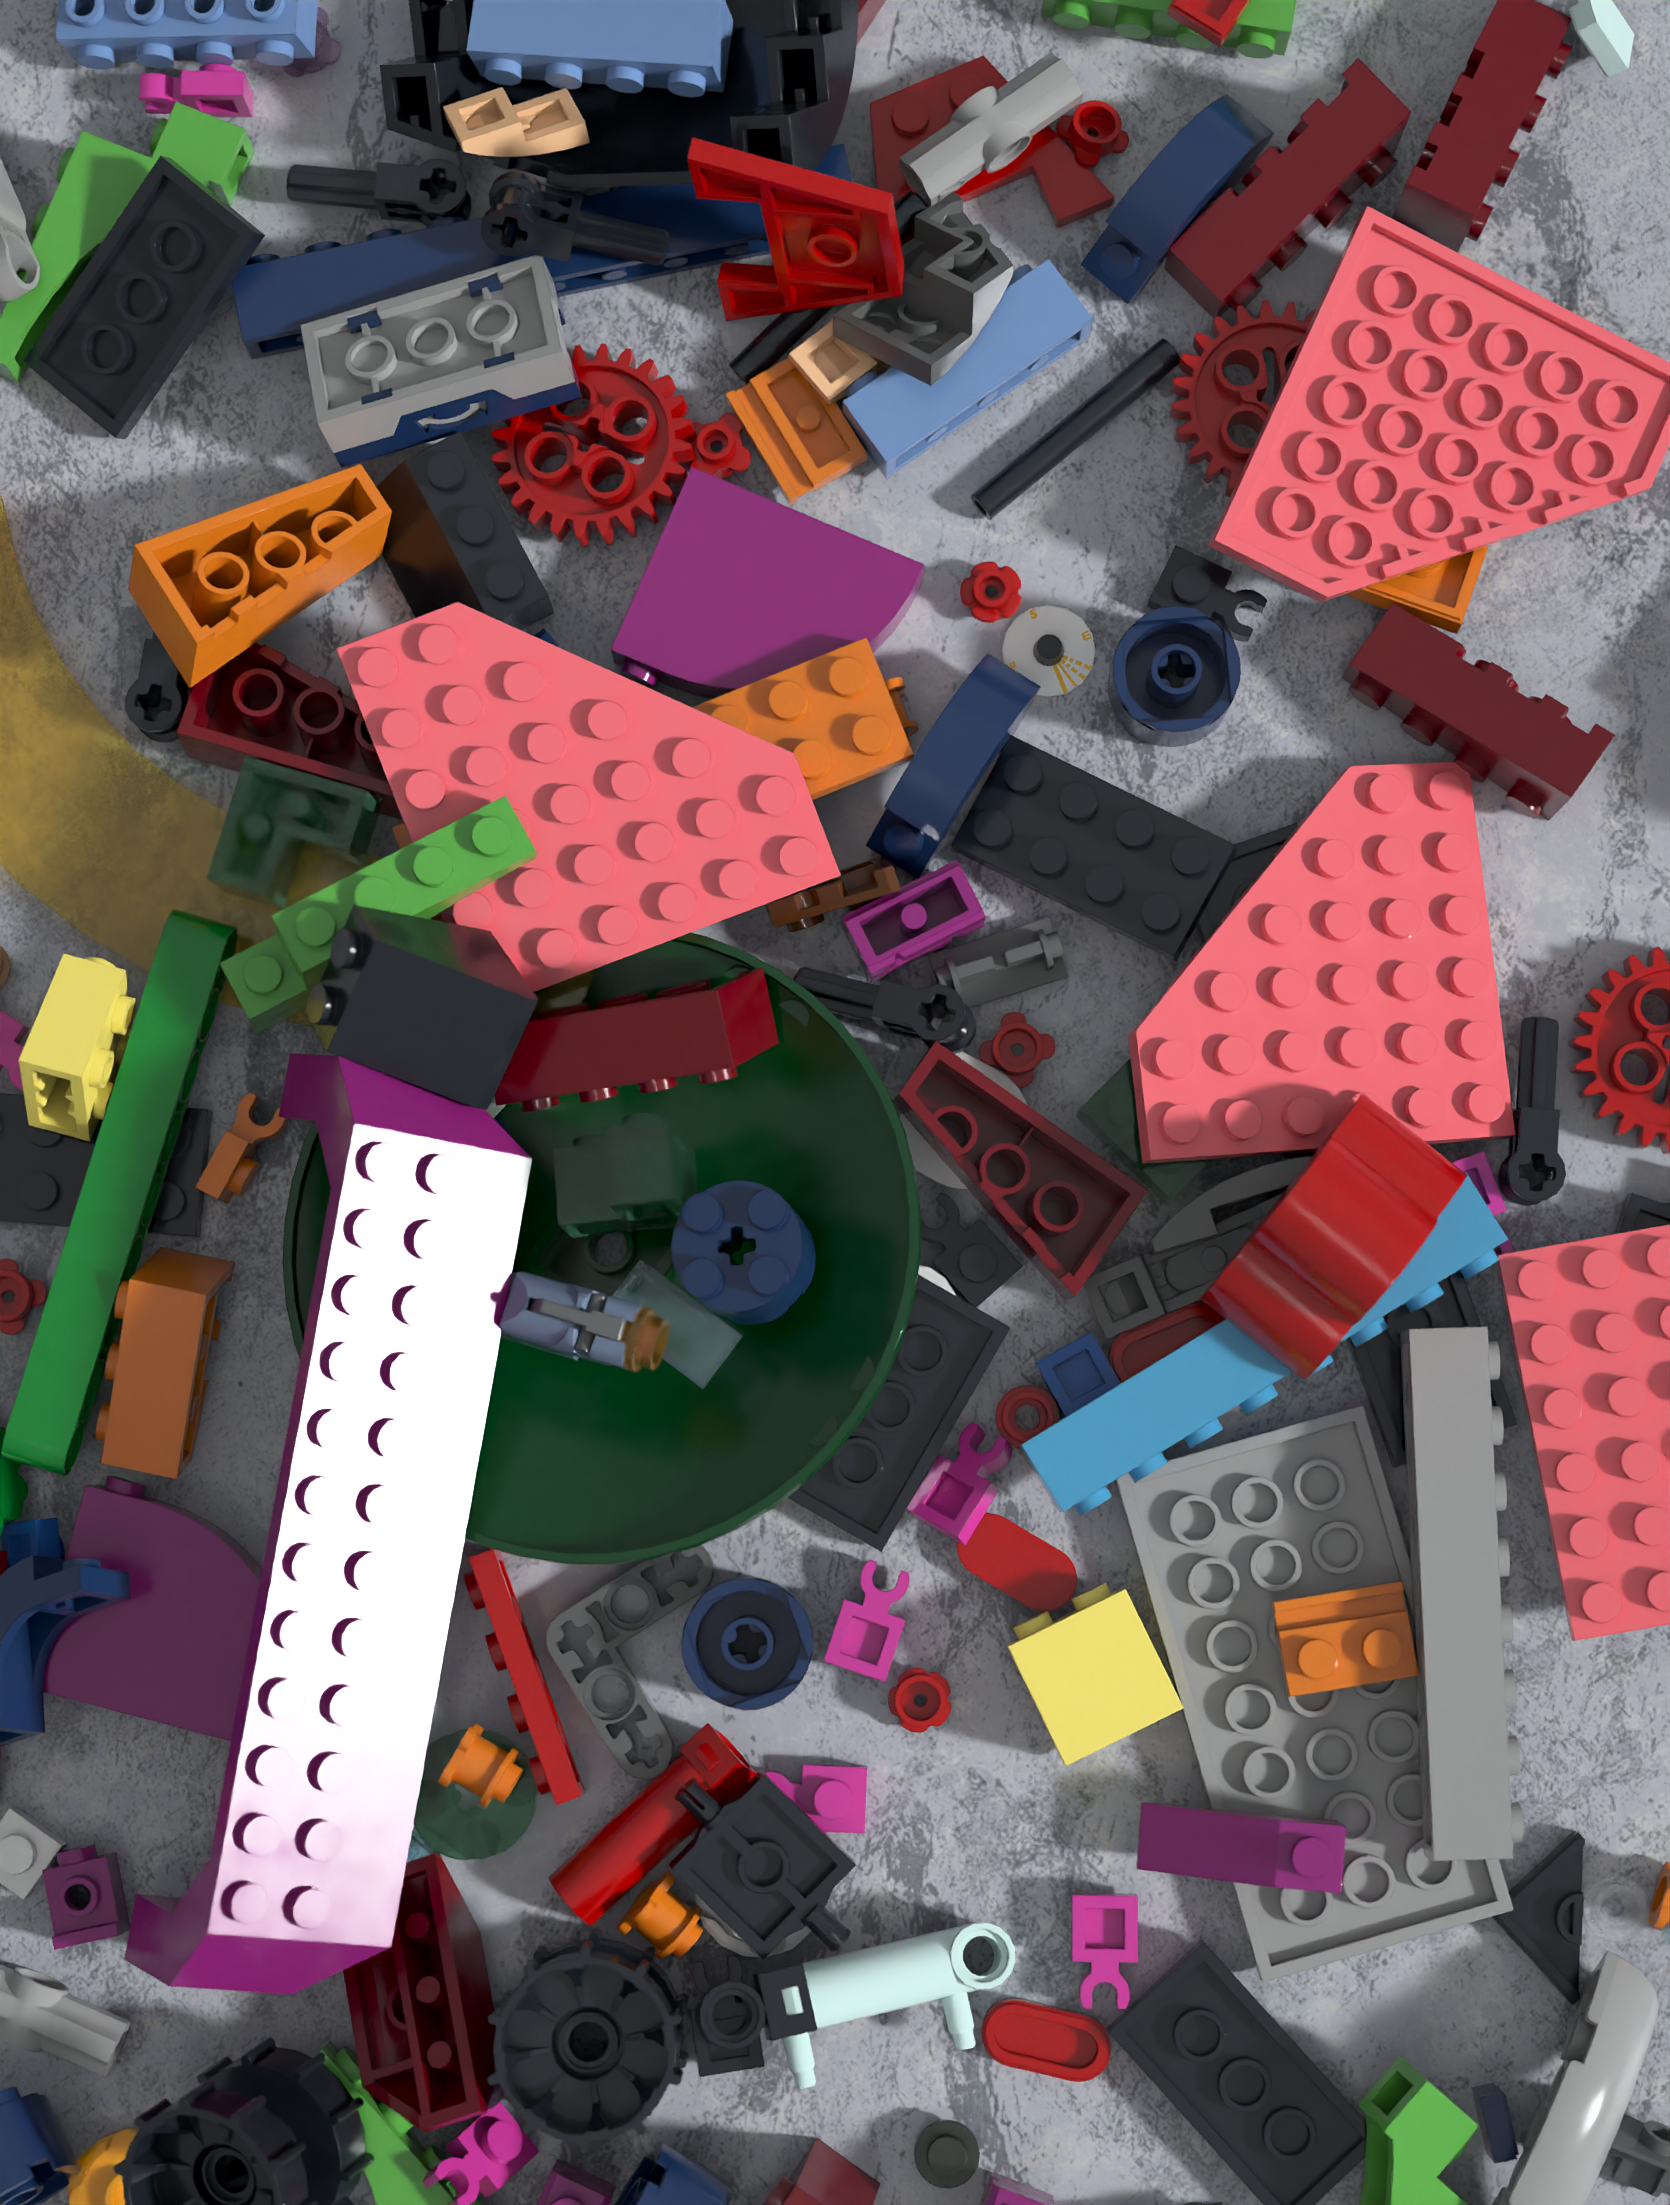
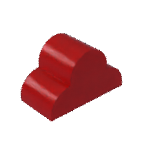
(1335, 1238)

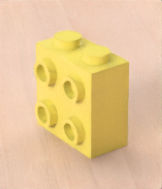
(76, 1046)
(1092, 1673)

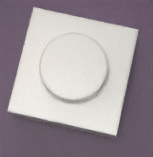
(25, 1852)

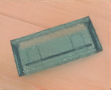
(696, 1336)

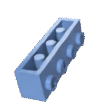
(186, 30)
(604, 42)
(1027, 332)

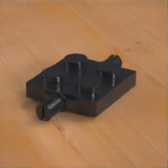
(762, 1864)

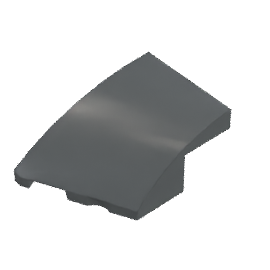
(946, 298)

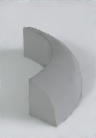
(1589, 2090)

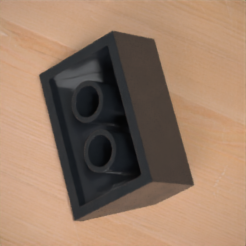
(455, 541)

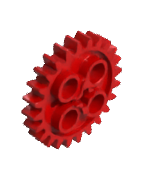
(1216, 404)
(570, 494)
(1621, 1029)

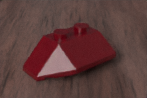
(426, 2006)

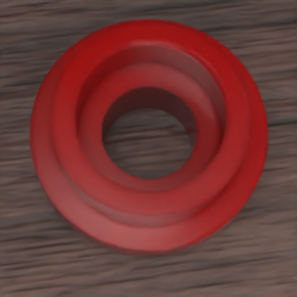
(1020, 1396)

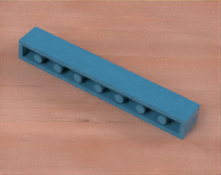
(1226, 1369)

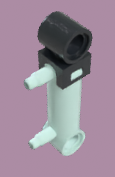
(857, 1986)

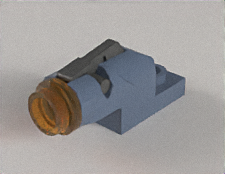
(582, 1323)

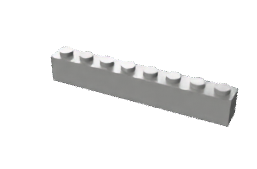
(1458, 1594)

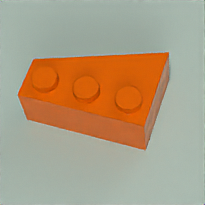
(161, 1362)

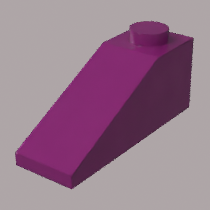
(1242, 1847)

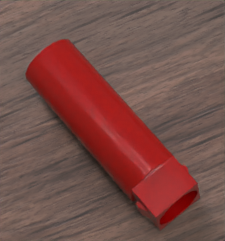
(649, 1826)

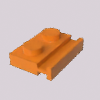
(795, 430)
(1344, 1638)

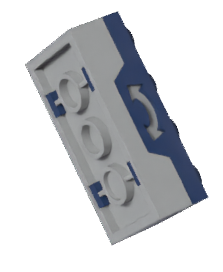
(439, 361)

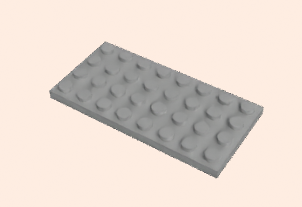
(1215, 1548)

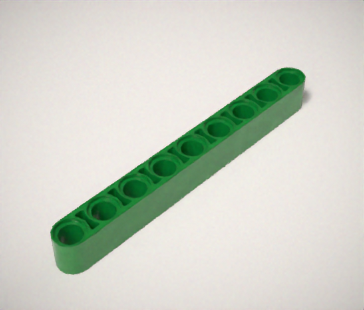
(119, 1192)

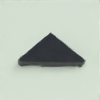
(1550, 1915)

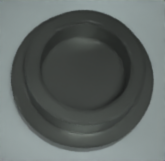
(946, 2154)

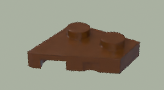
(853, 888)

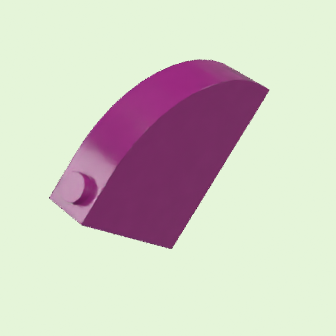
(753, 592)
(184, 1632)

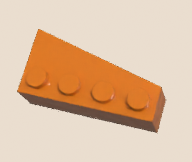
(255, 567)

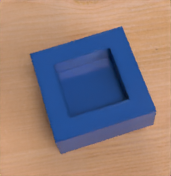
(1077, 1374)
(32, 1538)

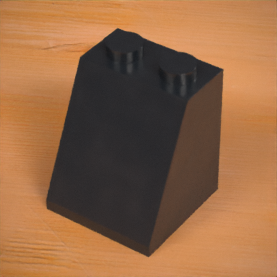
(422, 1003)

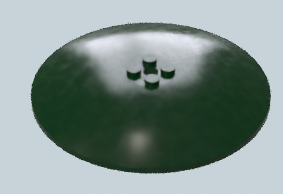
(647, 1462)

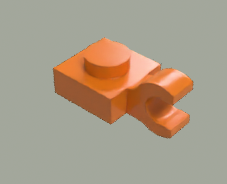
(232, 1163)

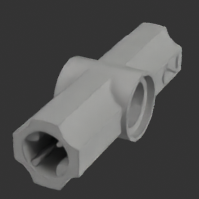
(990, 129)
(43, 2016)

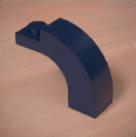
(1172, 192)
(951, 764)
(35, 1606)

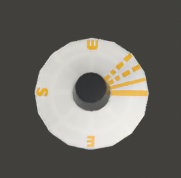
(1050, 649)

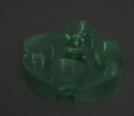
(478, 1831)

